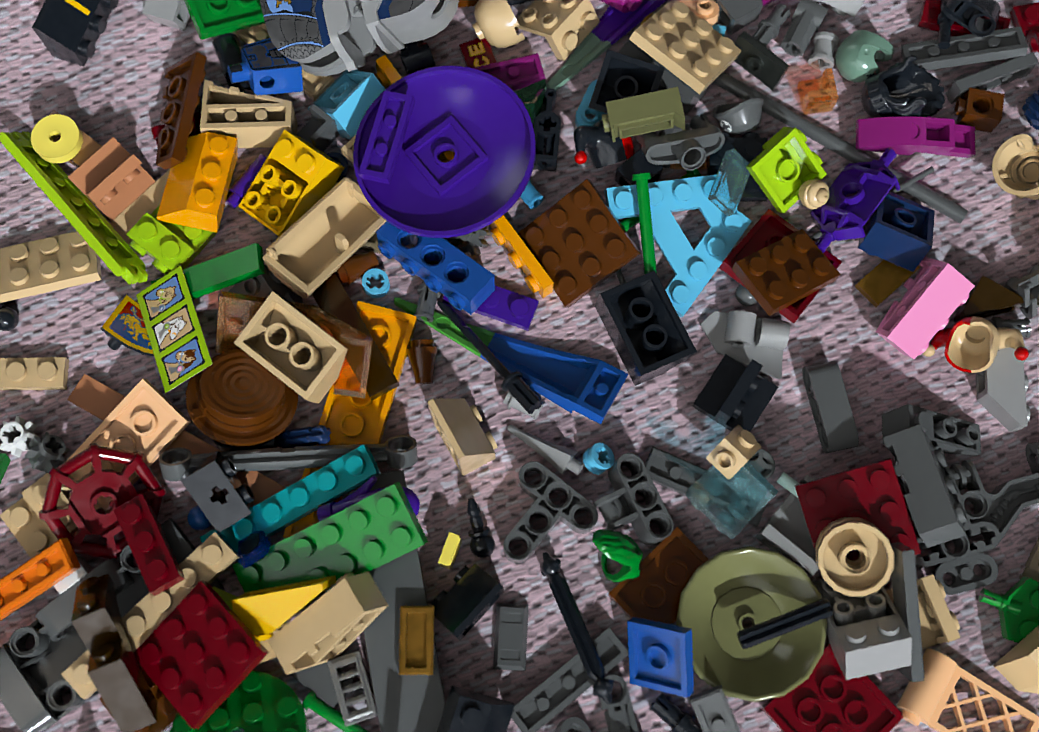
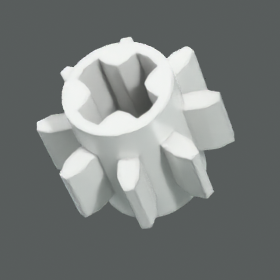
(10, 436)

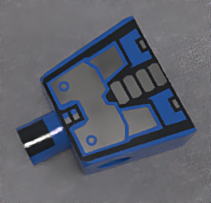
(267, 70)

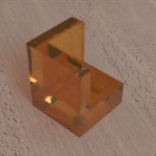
(818, 94)

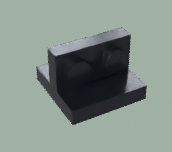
(735, 394)

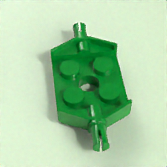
(1016, 608)

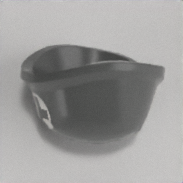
(739, 117)

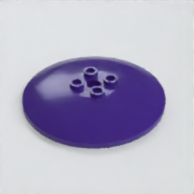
(492, 146)

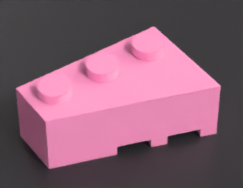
(925, 307)

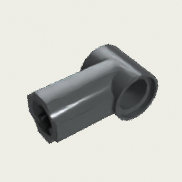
(804, 23)

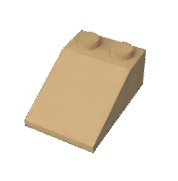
(462, 433)

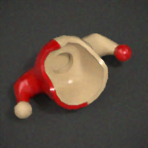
(975, 343)

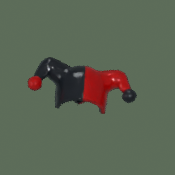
(600, 146)

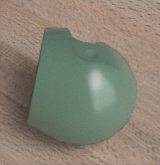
(859, 53)

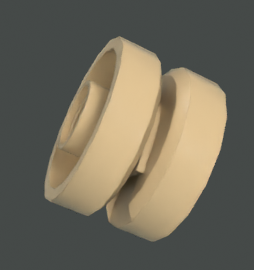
(860, 575)

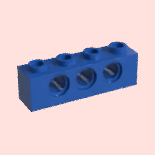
(453, 263)

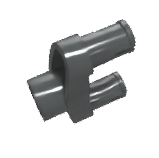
(683, 147)

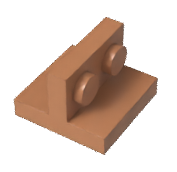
(112, 179)

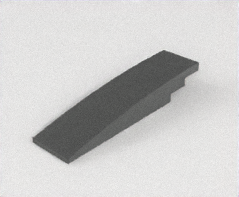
(401, 701)

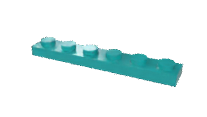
(303, 496)

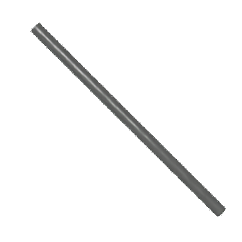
(837, 145)

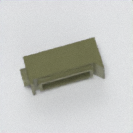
(644, 113)

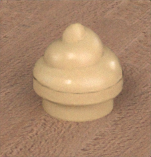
(813, 193)

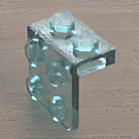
(731, 501)

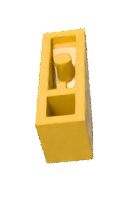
(273, 607)

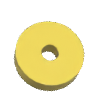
(51, 127)

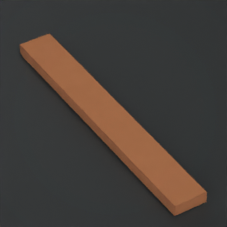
(102, 400)

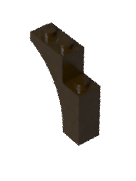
(111, 658)

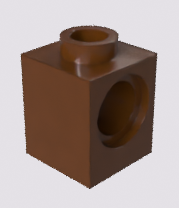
(987, 102)

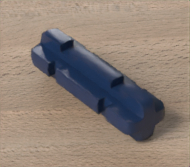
(304, 437)

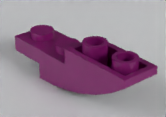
(915, 134)

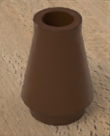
(356, 267)
(422, 359)

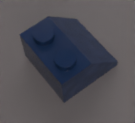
(899, 232)

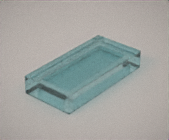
(729, 182)

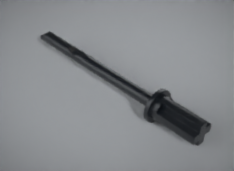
(512, 381)

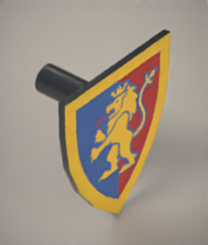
(128, 328)

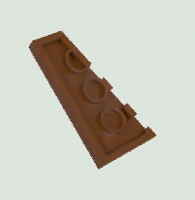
(182, 100)

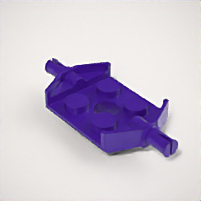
(845, 216)

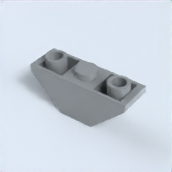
(1003, 390)

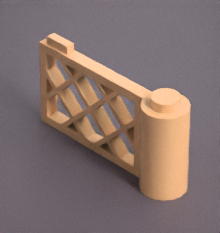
(926, 699)

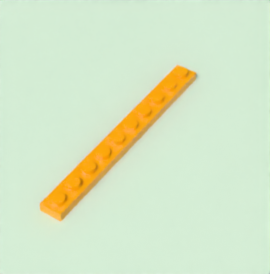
(502, 230)

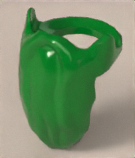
(620, 549)

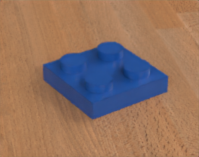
(660, 656)

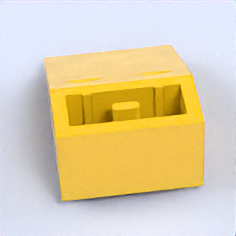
(289, 183)

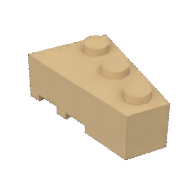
(249, 117)
(329, 623)

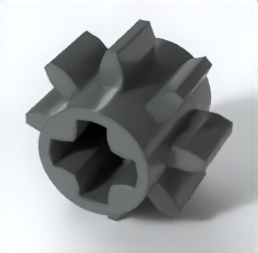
(46, 452)

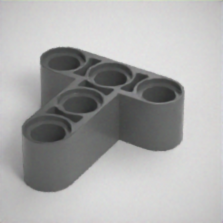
(545, 508)

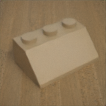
(293, 348)

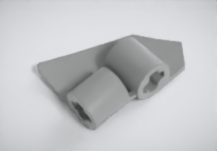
(748, 338)

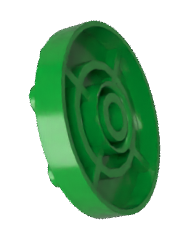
(256, 705)

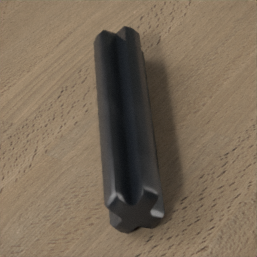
(784, 623)

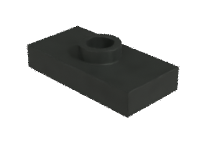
(760, 61)

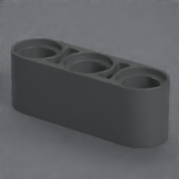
(830, 406)

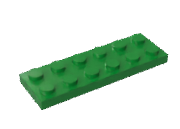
(344, 543)

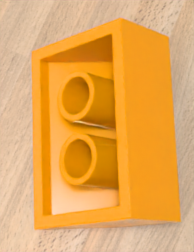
(201, 183)

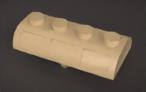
(323, 238)

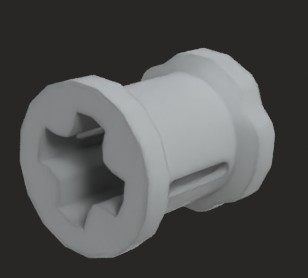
(823, 50)

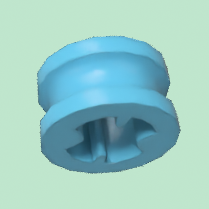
(374, 292)
(605, 456)

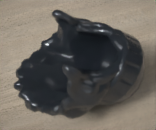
(902, 92)

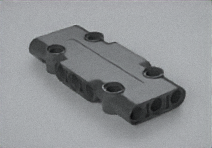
(33, 679)

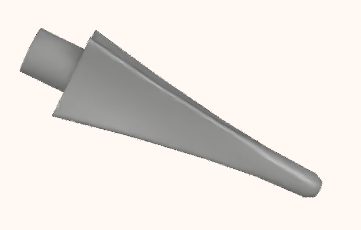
(556, 455)

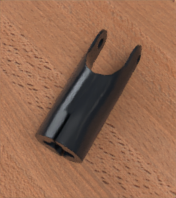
(228, 53)

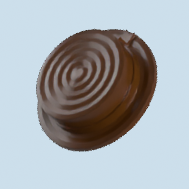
(239, 400)

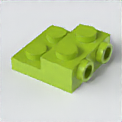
(785, 167)
(167, 242)

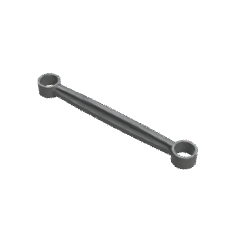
(397, 452)

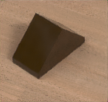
(988, 300)

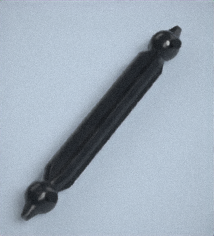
(592, 663)

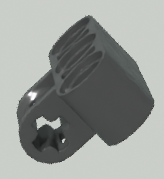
(622, 508)

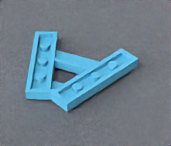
(691, 266)

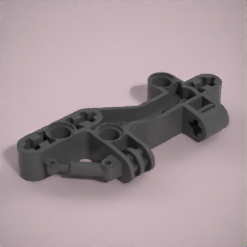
(992, 512)

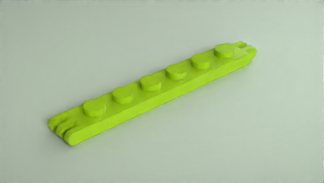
(77, 209)

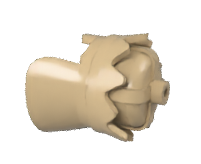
(1017, 167)

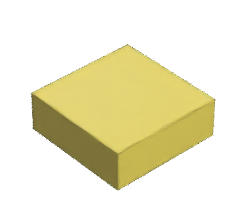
(450, 551)

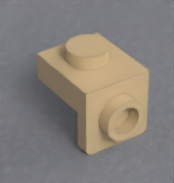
(733, 452)

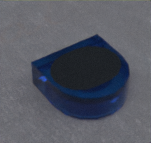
(253, 548)

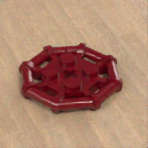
(85, 494)

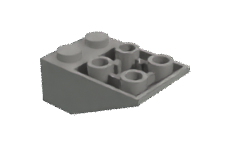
(866, 632)

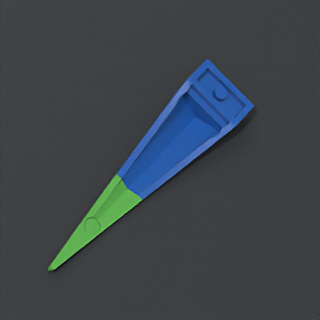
(560, 376)

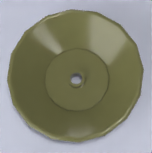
(759, 587)

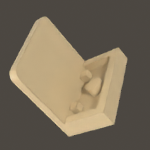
(560, 22)
(936, 621)

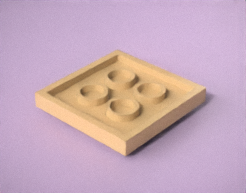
(685, 45)

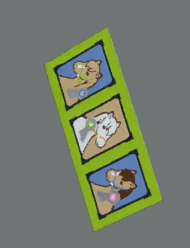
(173, 329)

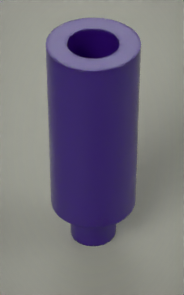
(241, 186)

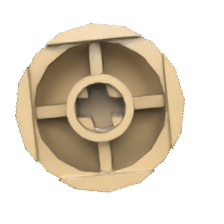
(496, 23)

